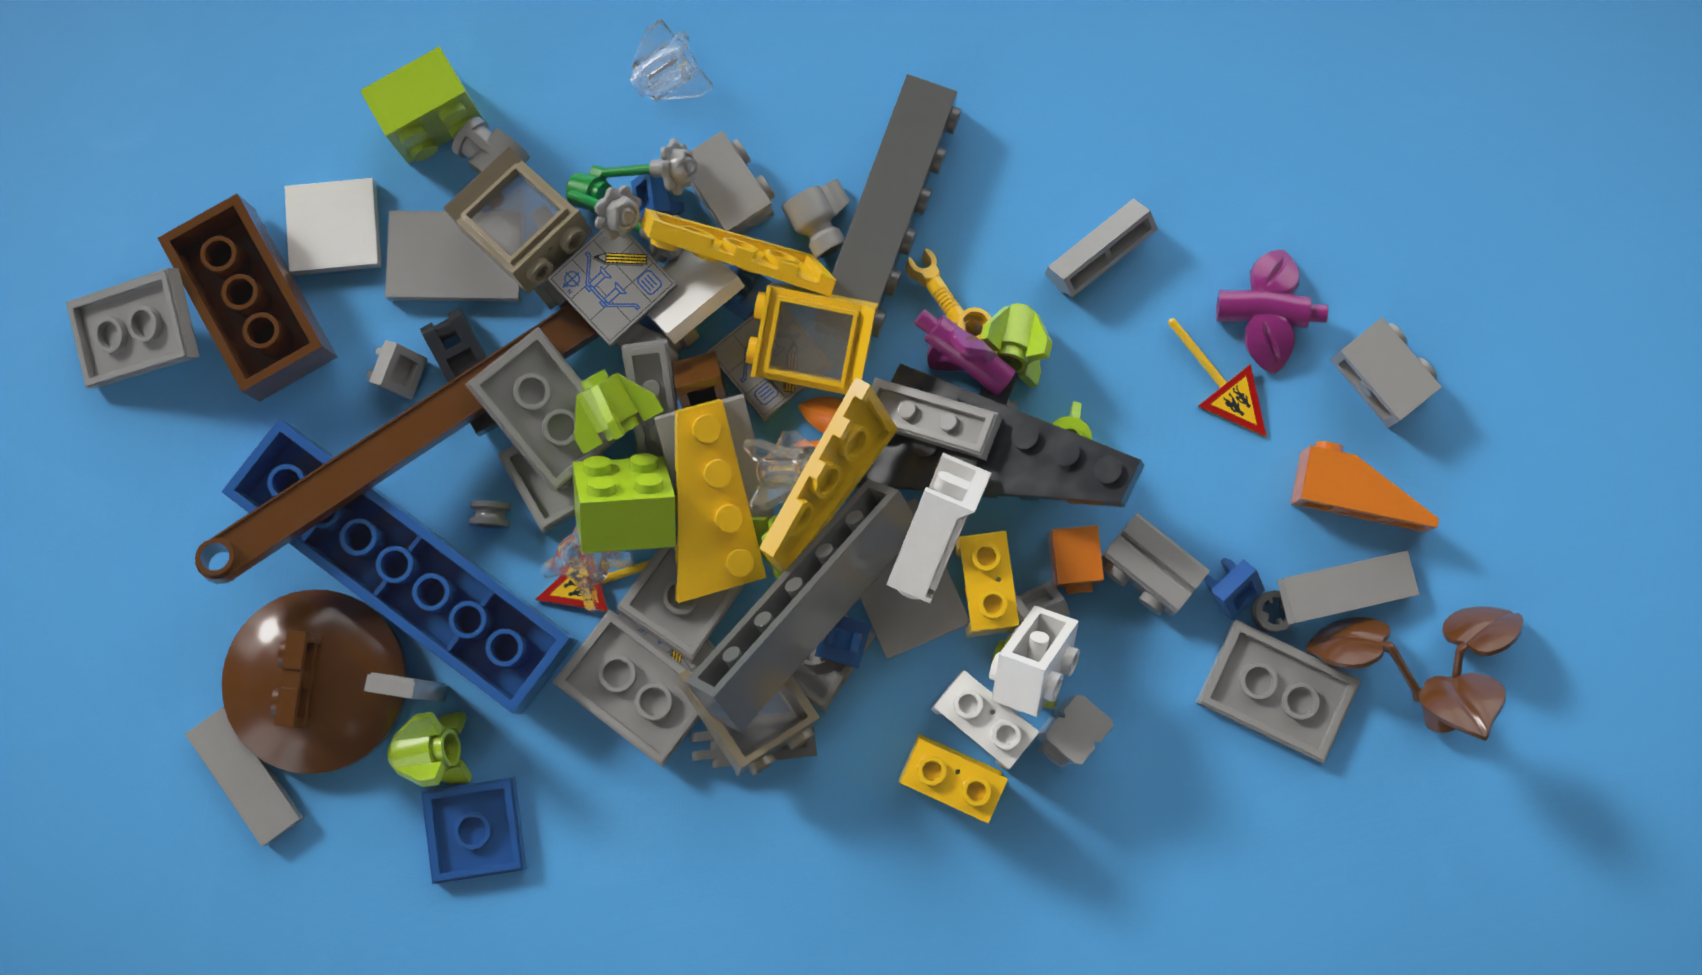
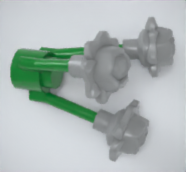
(620, 208)

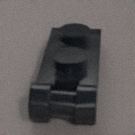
(458, 357)

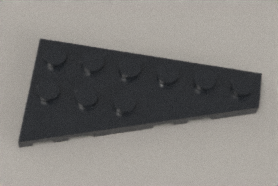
(1025, 460)

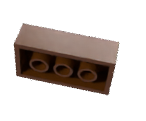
(247, 298)

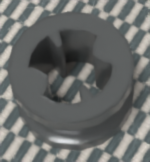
(489, 514)
(1261, 617)

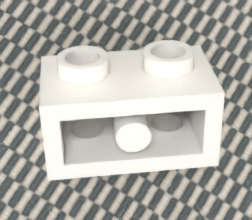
(1035, 661)

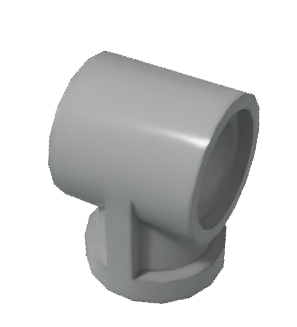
(482, 145)

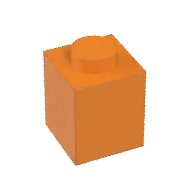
(1076, 558)

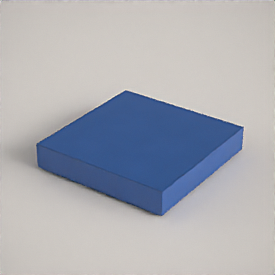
(473, 830)

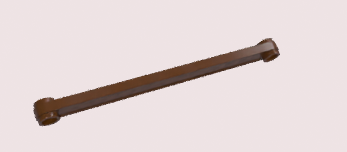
(369, 461)

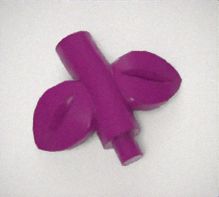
(1270, 310)
(959, 350)

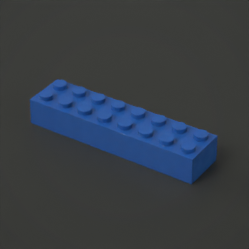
(413, 577)

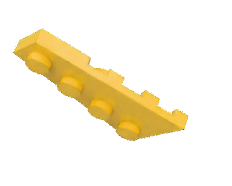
(738, 250)

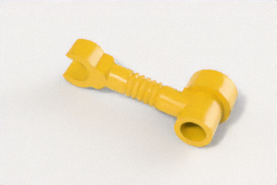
(969, 319)

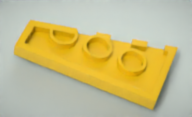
(833, 471)
(714, 521)

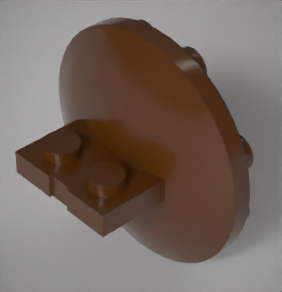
(301, 679)

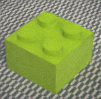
(420, 105)
(624, 503)

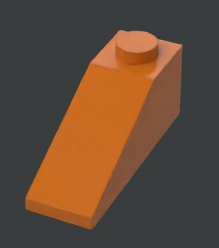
(1352, 488)

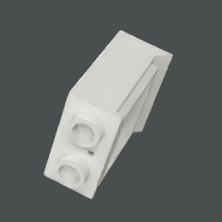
(936, 527)
(986, 722)

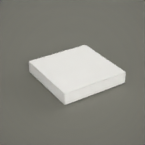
(332, 226)
(699, 292)

